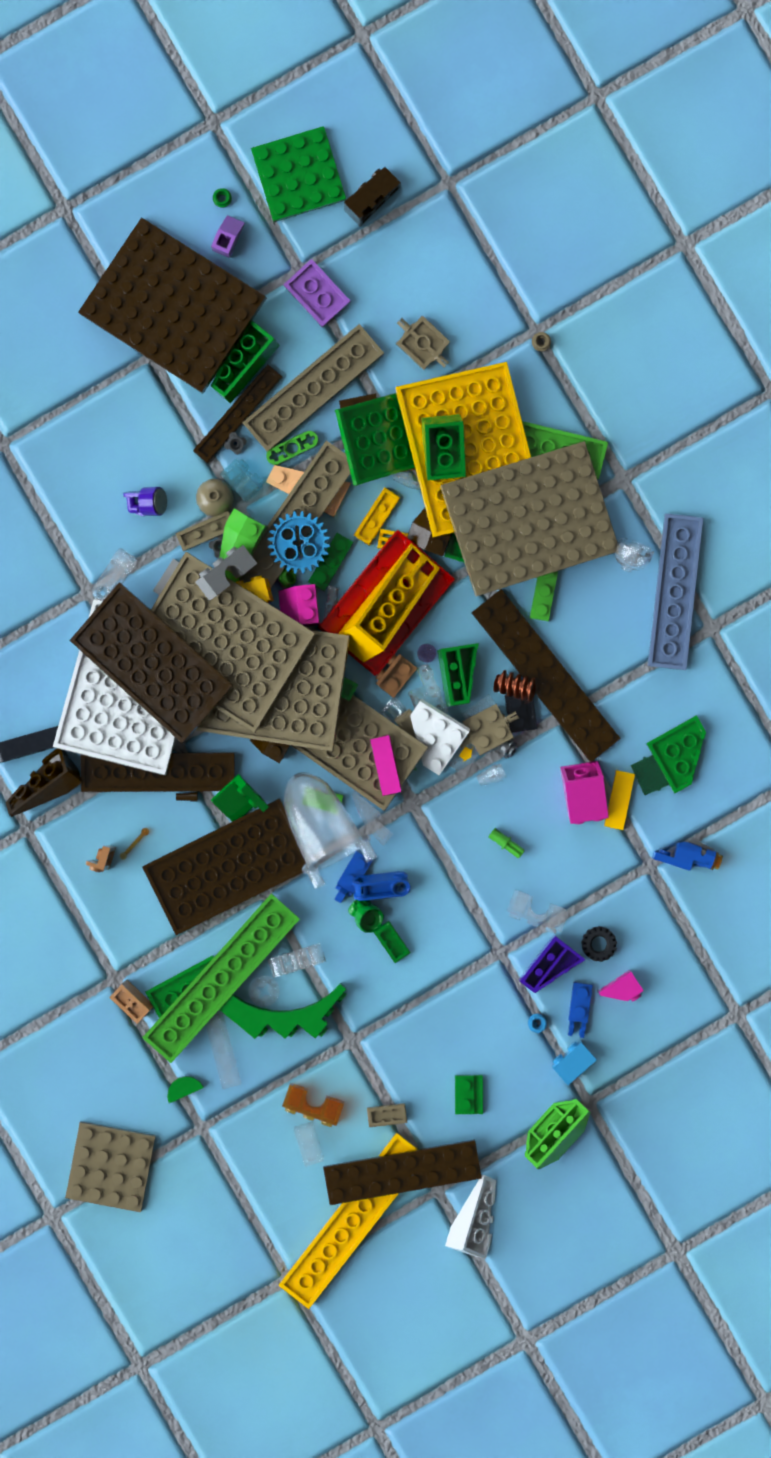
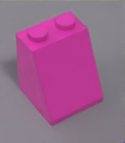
(300, 604)
(584, 792)

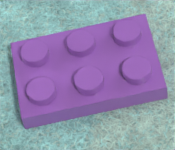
(316, 293)

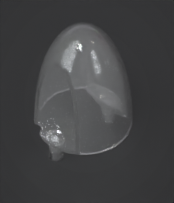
(321, 825)

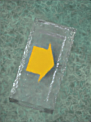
(464, 759)

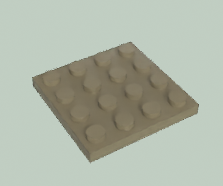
(110, 1166)

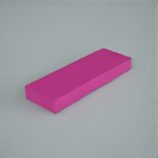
(386, 765)

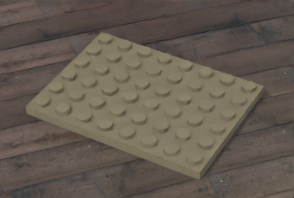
(529, 518)
(237, 636)
(306, 706)

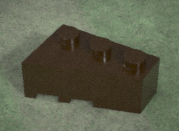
(371, 195)

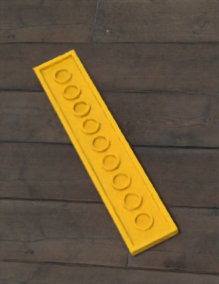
(338, 1239)

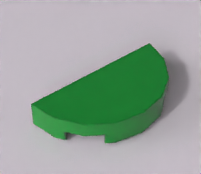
(182, 1087)

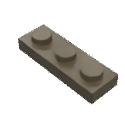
(202, 531)

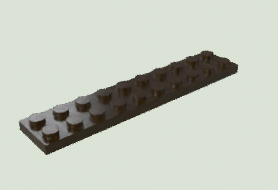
(553, 682)

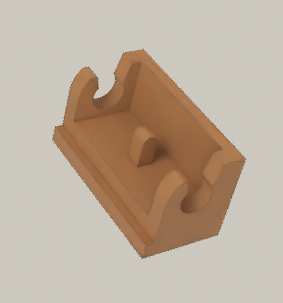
(131, 1001)

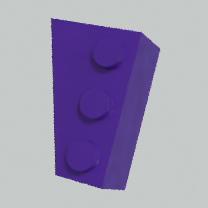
(550, 964)

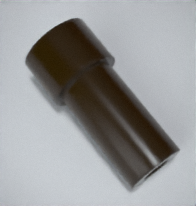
(192, 796)

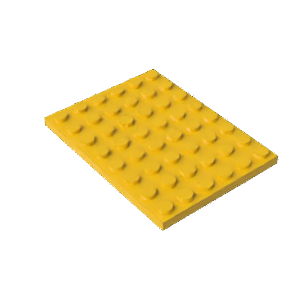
(490, 422)

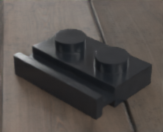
(525, 712)

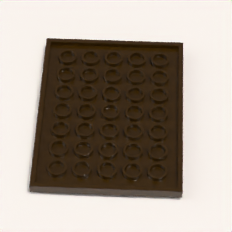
(172, 305)

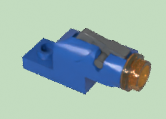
(690, 853)

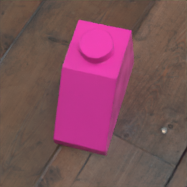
(623, 988)

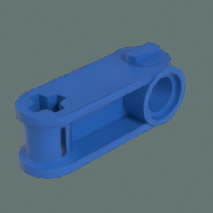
(381, 886)

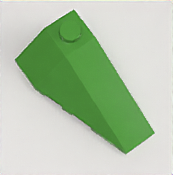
(240, 531)

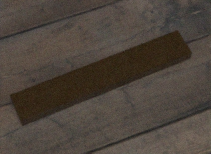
(237, 413)

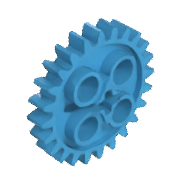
(316, 539)

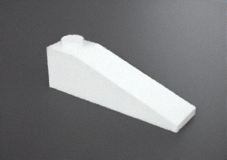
(471, 1227)

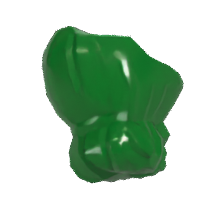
(366, 915)

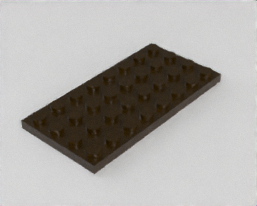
(151, 662)
(225, 867)

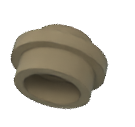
(541, 335)

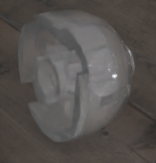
(632, 555)

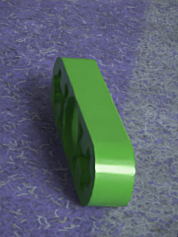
(307, 446)

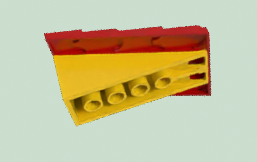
(387, 602)

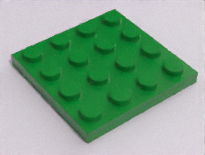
(298, 174)
(374, 439)

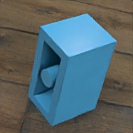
(573, 1062)

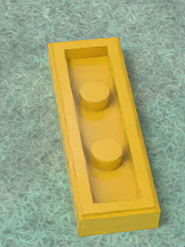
(376, 516)
(619, 800)

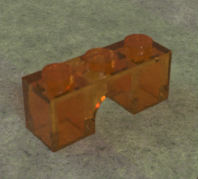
(296, 1101)

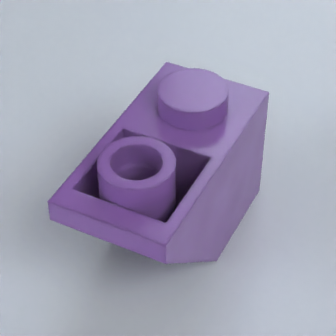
(227, 236)

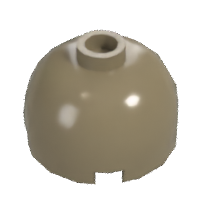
(214, 497)

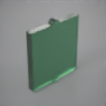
(649, 775)

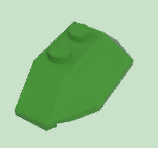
(555, 1132)

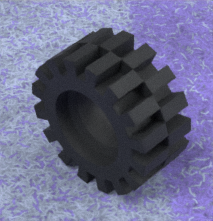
(599, 955)

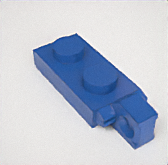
(356, 867)

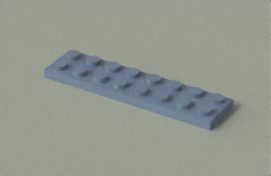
(675, 592)

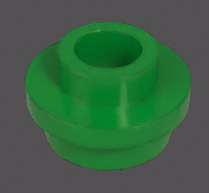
(219, 192)

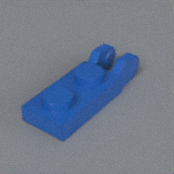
(579, 1007)

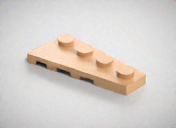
(286, 479)

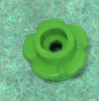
(287, 578)

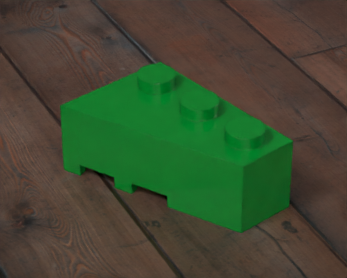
(457, 672)

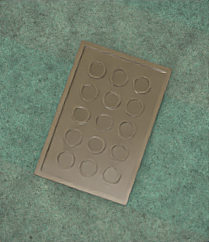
(353, 754)

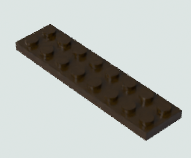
(183, 773)
(402, 1172)

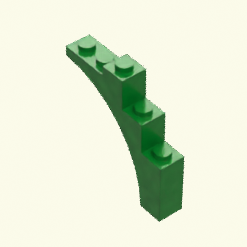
(284, 1022)

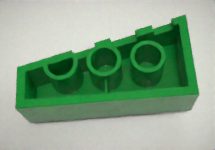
(244, 362)

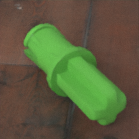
(506, 843)

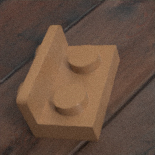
(396, 675)
(104, 859)

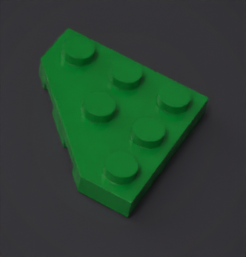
(679, 752)

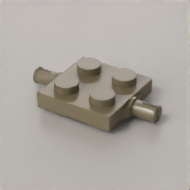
(423, 342)
(488, 729)

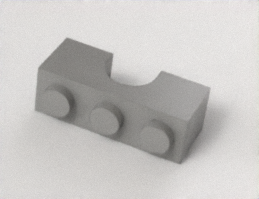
(214, 580)

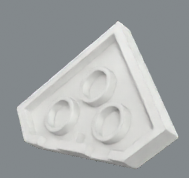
(437, 732)

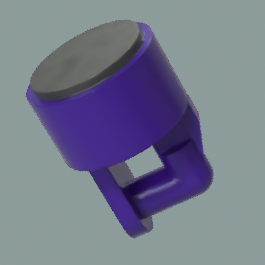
(151, 501)

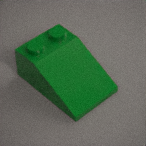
(444, 446)

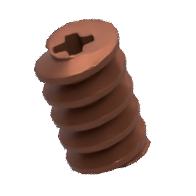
(515, 686)

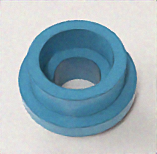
(537, 1029)

